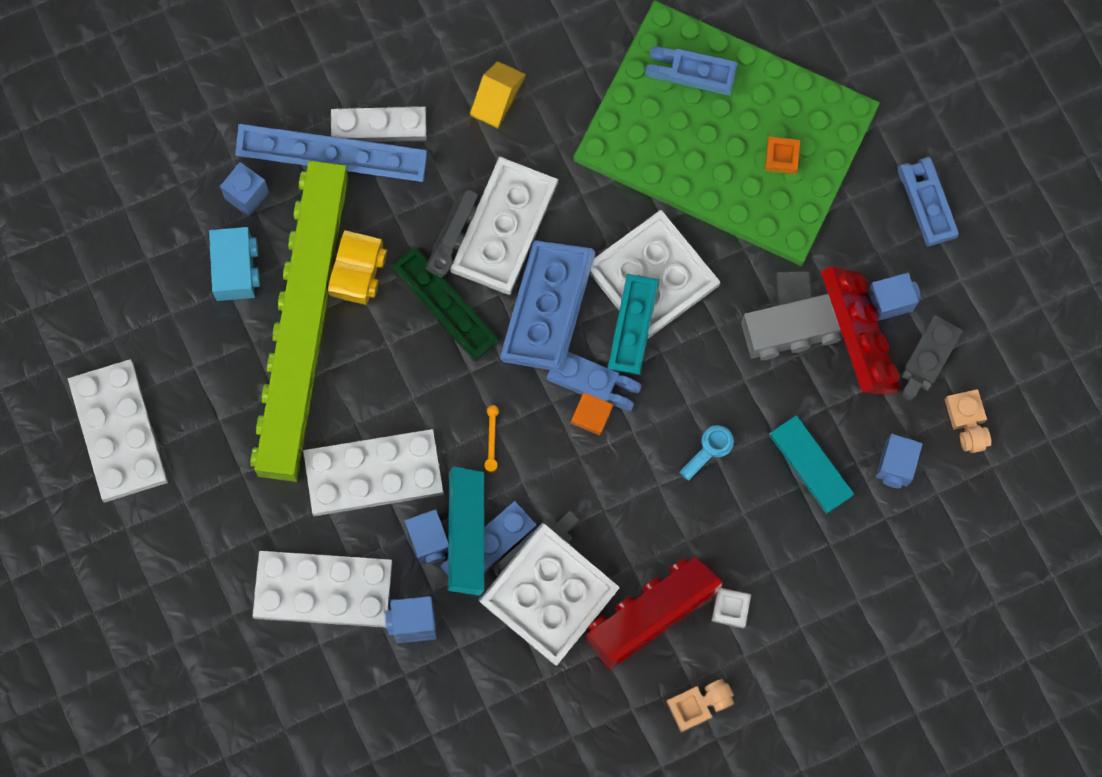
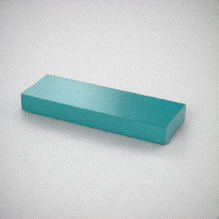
(633, 324)
(811, 464)

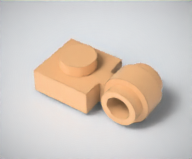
(967, 412)
(692, 709)

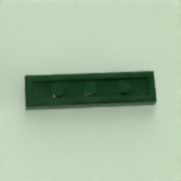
(445, 304)

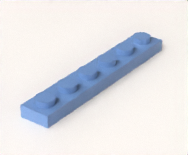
(354, 154)

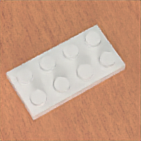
(504, 225)
(117, 430)
(373, 472)
(322, 589)

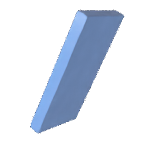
(547, 305)

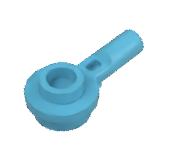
(716, 443)

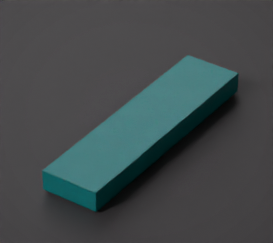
(466, 531)

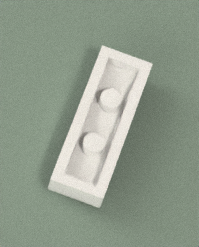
(379, 124)

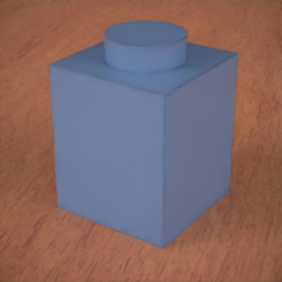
(244, 189)
(894, 296)
(898, 461)
(428, 537)

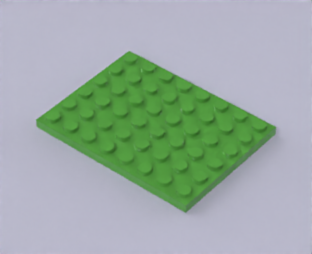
(710, 147)

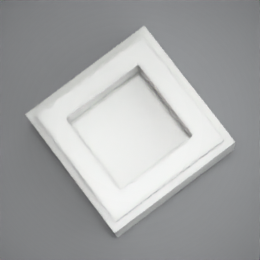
(731, 608)

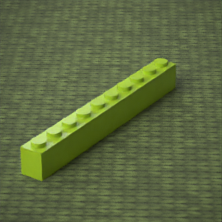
(301, 322)

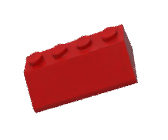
(652, 612)

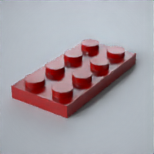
(861, 331)

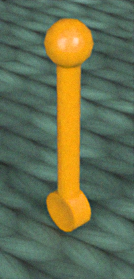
(491, 464)

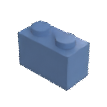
(411, 620)

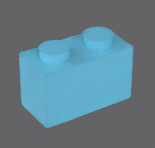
(232, 263)

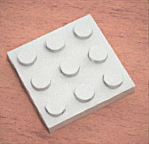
(660, 253)
(549, 594)

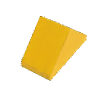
(496, 93)

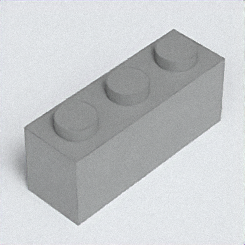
(791, 327)

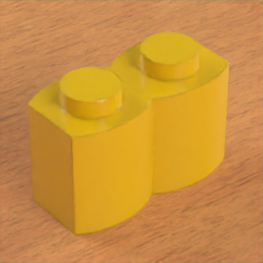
(356, 268)

